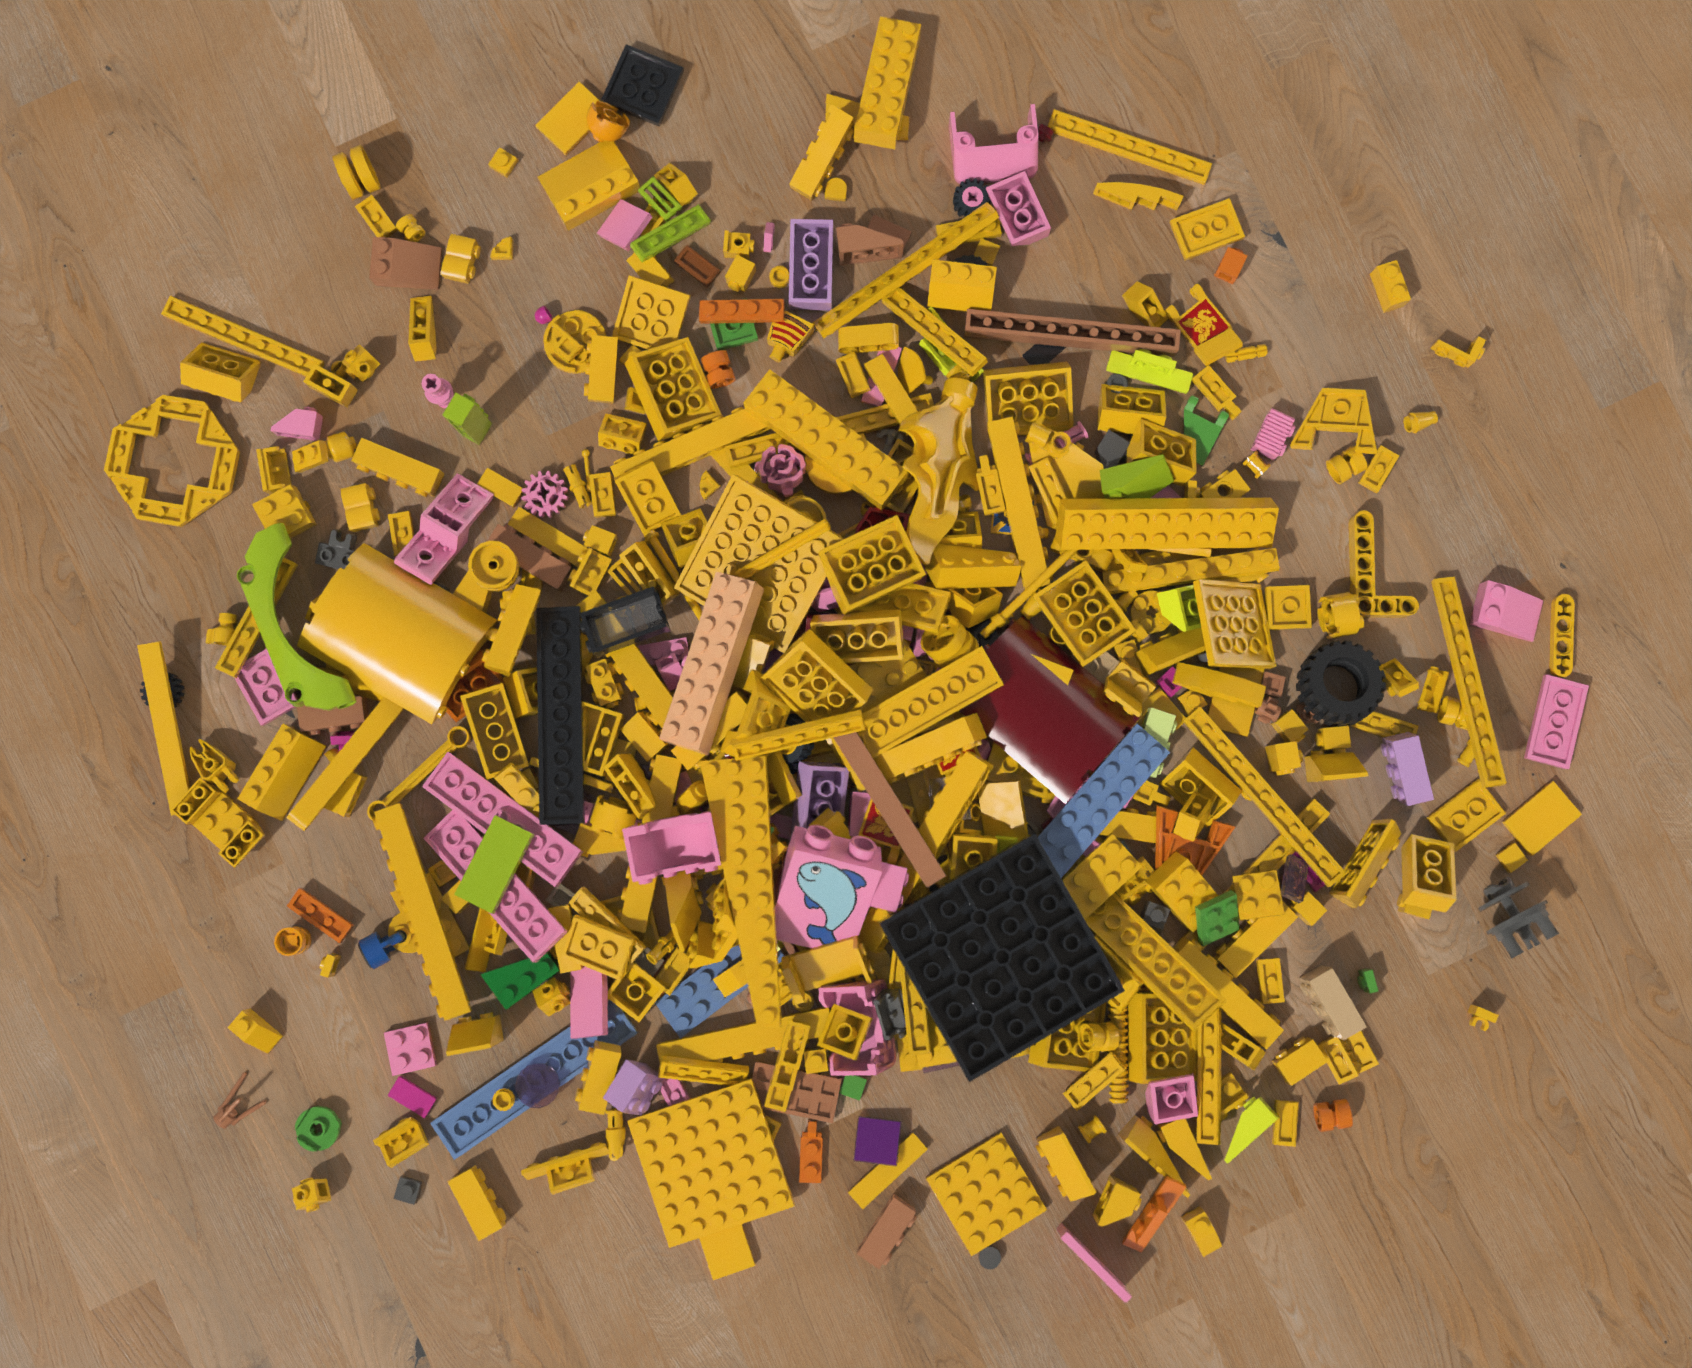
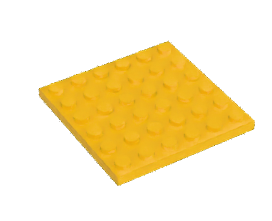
(740, 531)
(710, 1162)

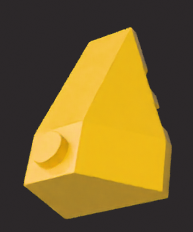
(1144, 1141)

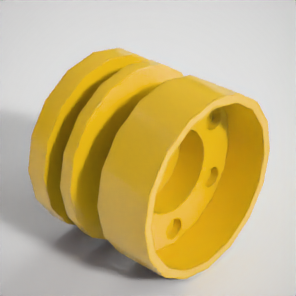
(950, 643)

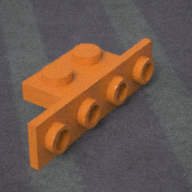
(1154, 1214)

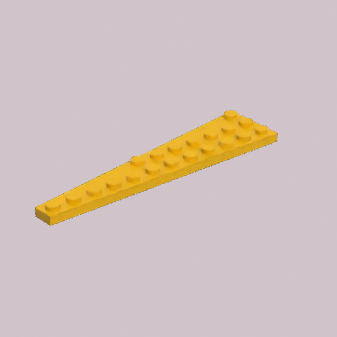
(743, 834)

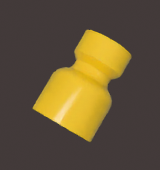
(222, 634)

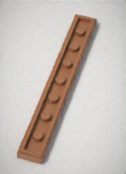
(890, 808)

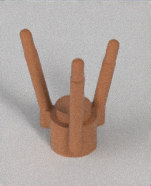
(227, 1113)

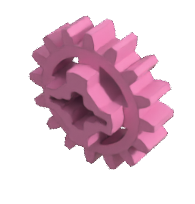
(553, 493)

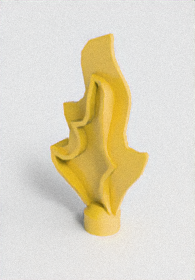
(940, 463)

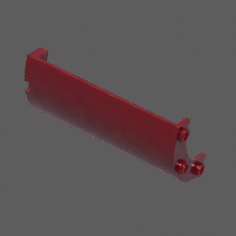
(1041, 720)

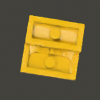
(1348, 1056)

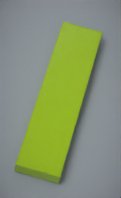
(670, 233)

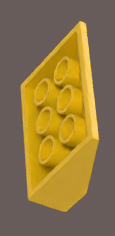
(589, 183)
(672, 388)
(1030, 395)
(870, 565)
(1084, 613)
(815, 680)
(1366, 862)
(1158, 1041)
(1062, 1047)

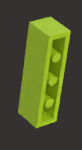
(467, 417)

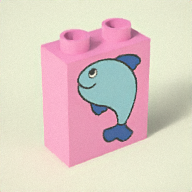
(825, 886)

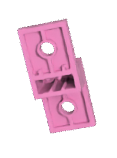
(444, 529)

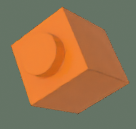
(1230, 265)

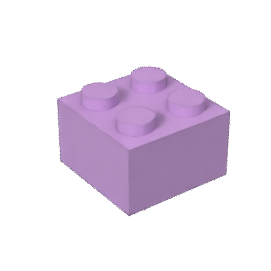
(633, 1088)

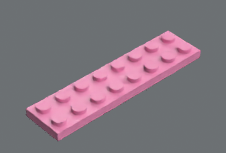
(480, 800)
(520, 910)

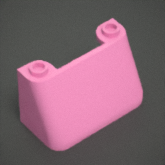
(876, 1052)

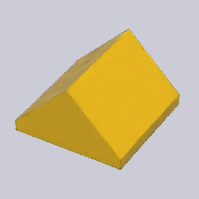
(844, 1032)

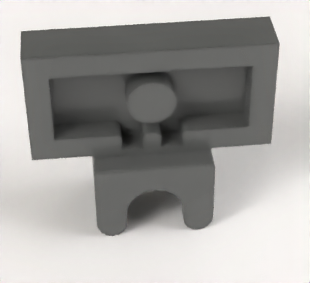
(337, 551)

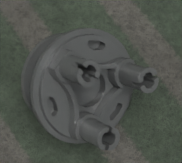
(1518, 922)

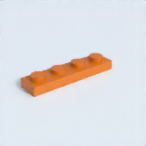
(741, 311)

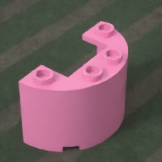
(671, 846)

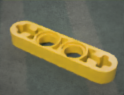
(1566, 636)

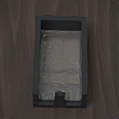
(624, 622)

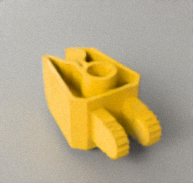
(213, 765)

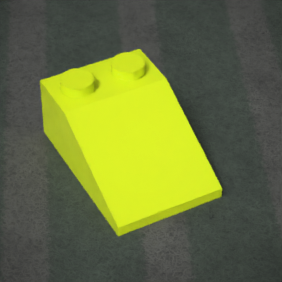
(1251, 1124)

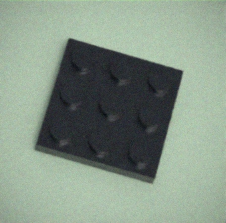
(642, 85)

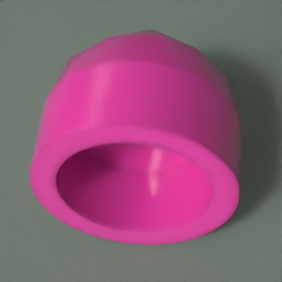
(543, 315)

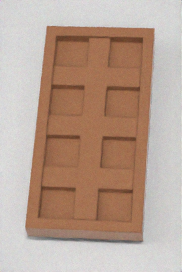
(812, 1095)

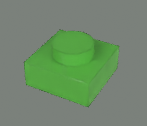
(1367, 980)

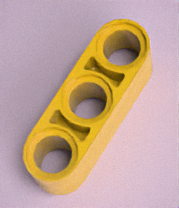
(868, 338)

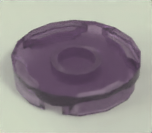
(537, 1085)

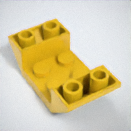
(763, 712)
(219, 820)
(713, 941)

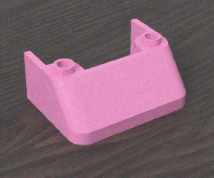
(994, 161)

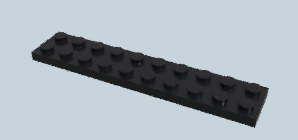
(560, 716)

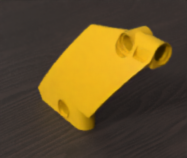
(1079, 479)

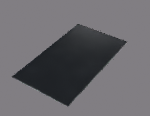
(1042, 354)

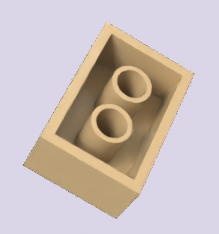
(1331, 1002)

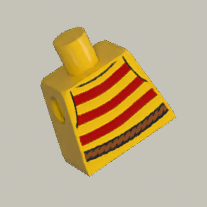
(788, 336)

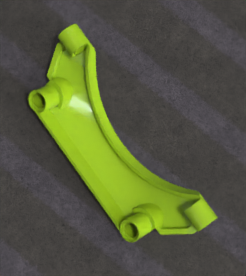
(295, 674)

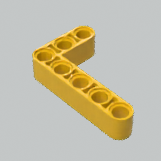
(1367, 575)

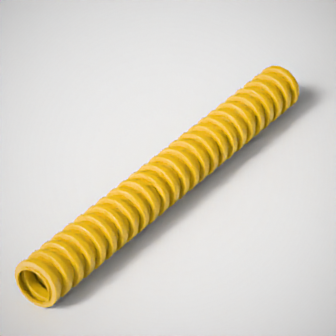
(1118, 1086)

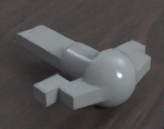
(891, 434)

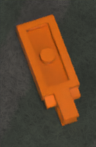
(811, 1154)

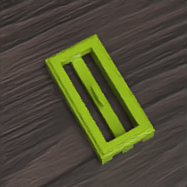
(671, 211)

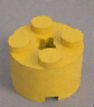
(1340, 615)
(612, 816)

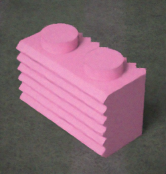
(1273, 434)

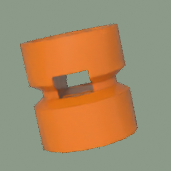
(719, 373)
(1333, 1115)

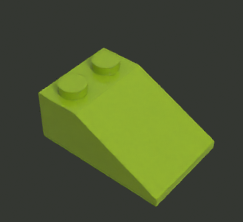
(1136, 479)

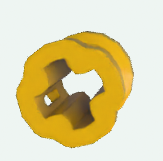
(1256, 464)
(1092, 1129)

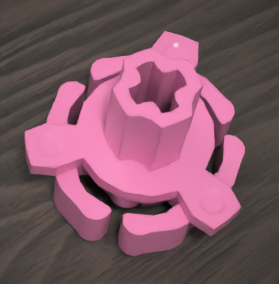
(781, 472)

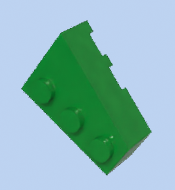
(519, 979)

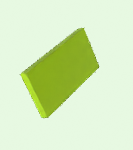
(494, 864)

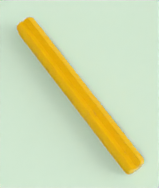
(783, 549)

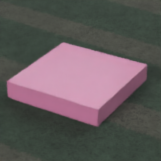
(624, 224)

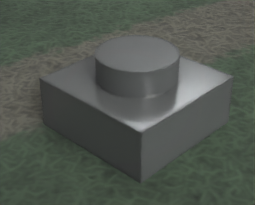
(408, 1190)

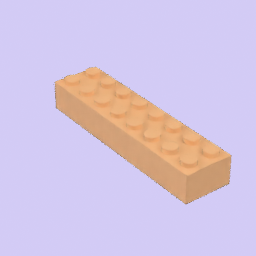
(712, 663)

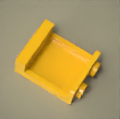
(753, 657)

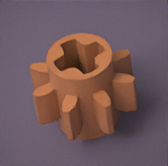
(1268, 710)

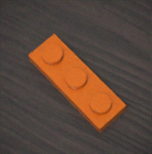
(320, 915)

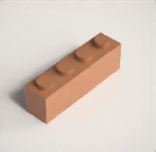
(534, 559)

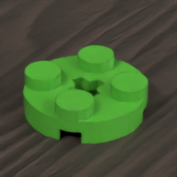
(305, 1131)

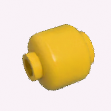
(340, 446)

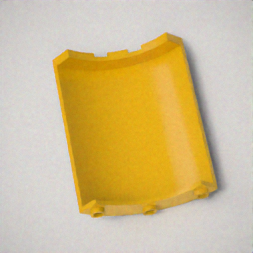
(395, 633)

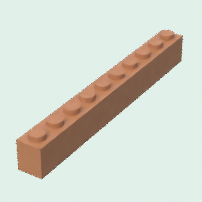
(1071, 332)

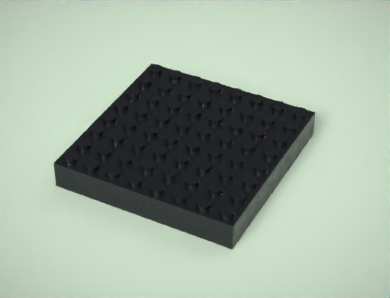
(1001, 956)

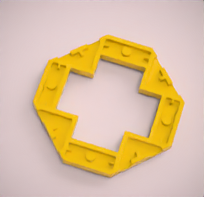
(196, 498)

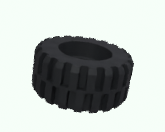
(1355, 661)

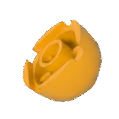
(605, 122)

